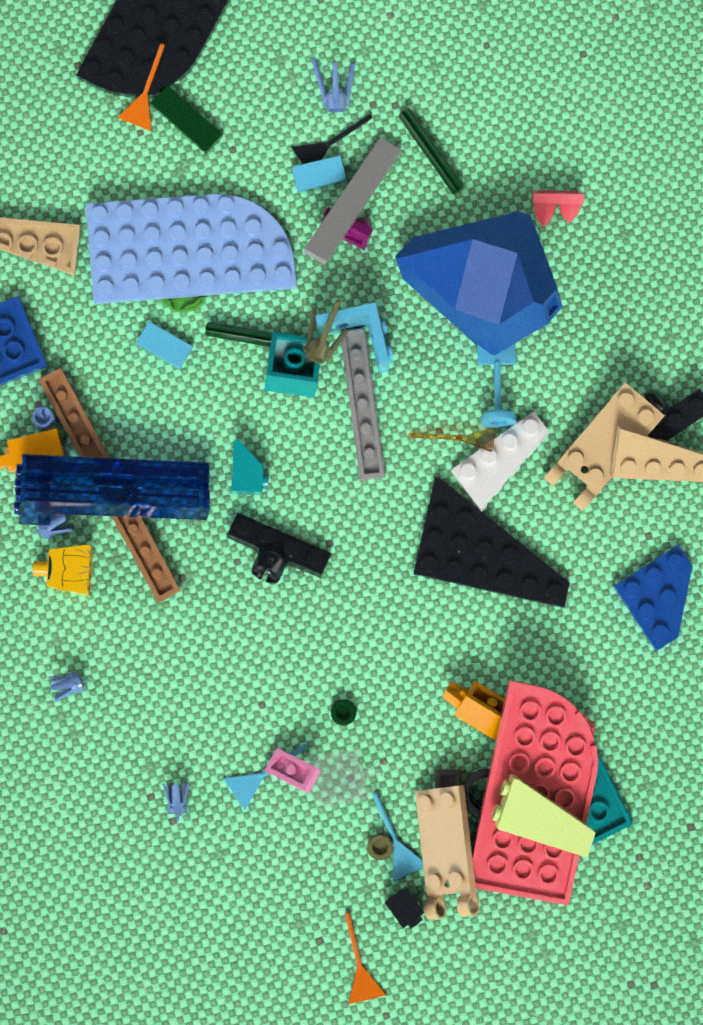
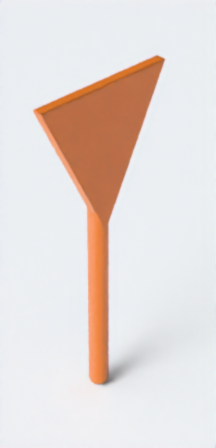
(139, 112)
(364, 985)

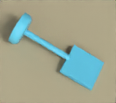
(497, 417)

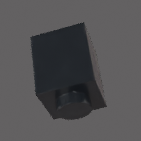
(405, 908)

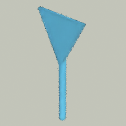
(246, 786)
(404, 860)

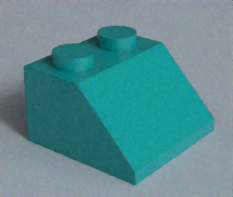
(289, 368)

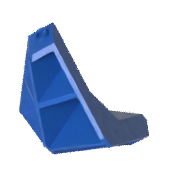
(485, 278)

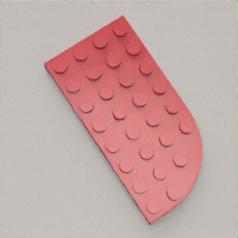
(554, 752)

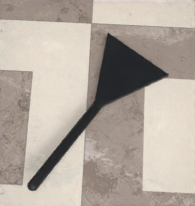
(316, 152)

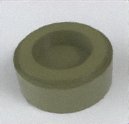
(380, 847)

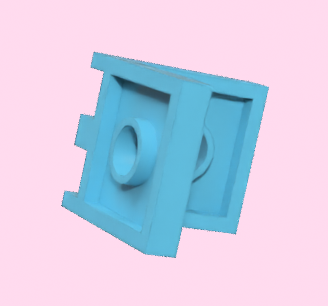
(359, 317)

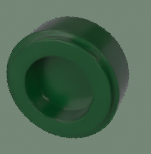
(343, 712)

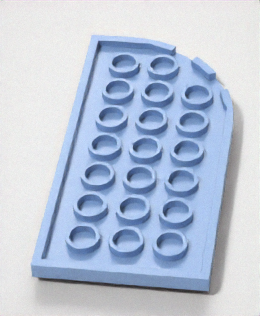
(185, 248)

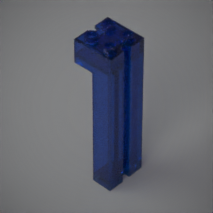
(109, 488)

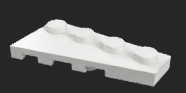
(487, 471)

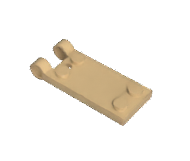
(596, 443)
(446, 850)

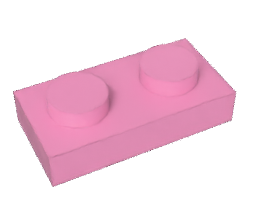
(292, 770)

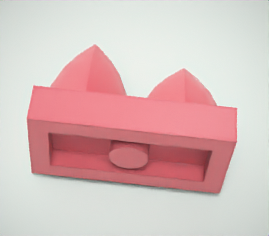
(545, 202)

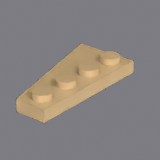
(42, 242)

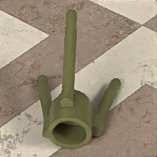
(318, 349)

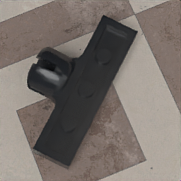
(677, 416)
(276, 549)

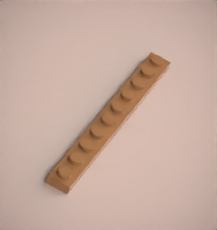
(89, 445)

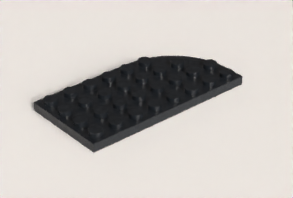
(131, 37)

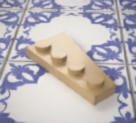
(654, 459)

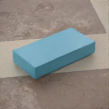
(318, 174)
(164, 345)

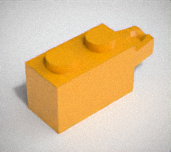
(41, 443)
(476, 706)

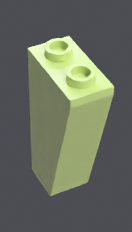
(540, 819)

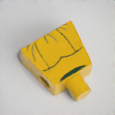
(67, 569)

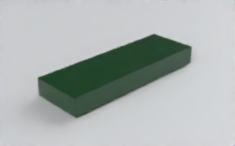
(186, 120)

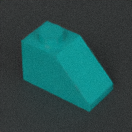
(247, 472)

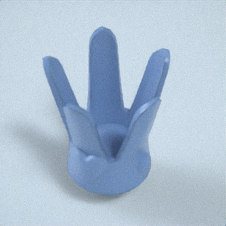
(43, 418)
(48, 531)
(71, 681)
(176, 800)

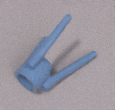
(335, 100)

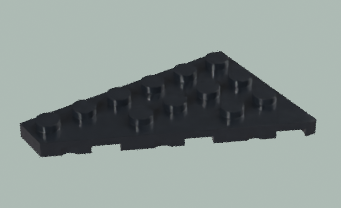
(475, 552)

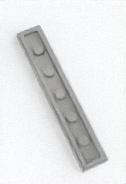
(352, 201)
(362, 405)

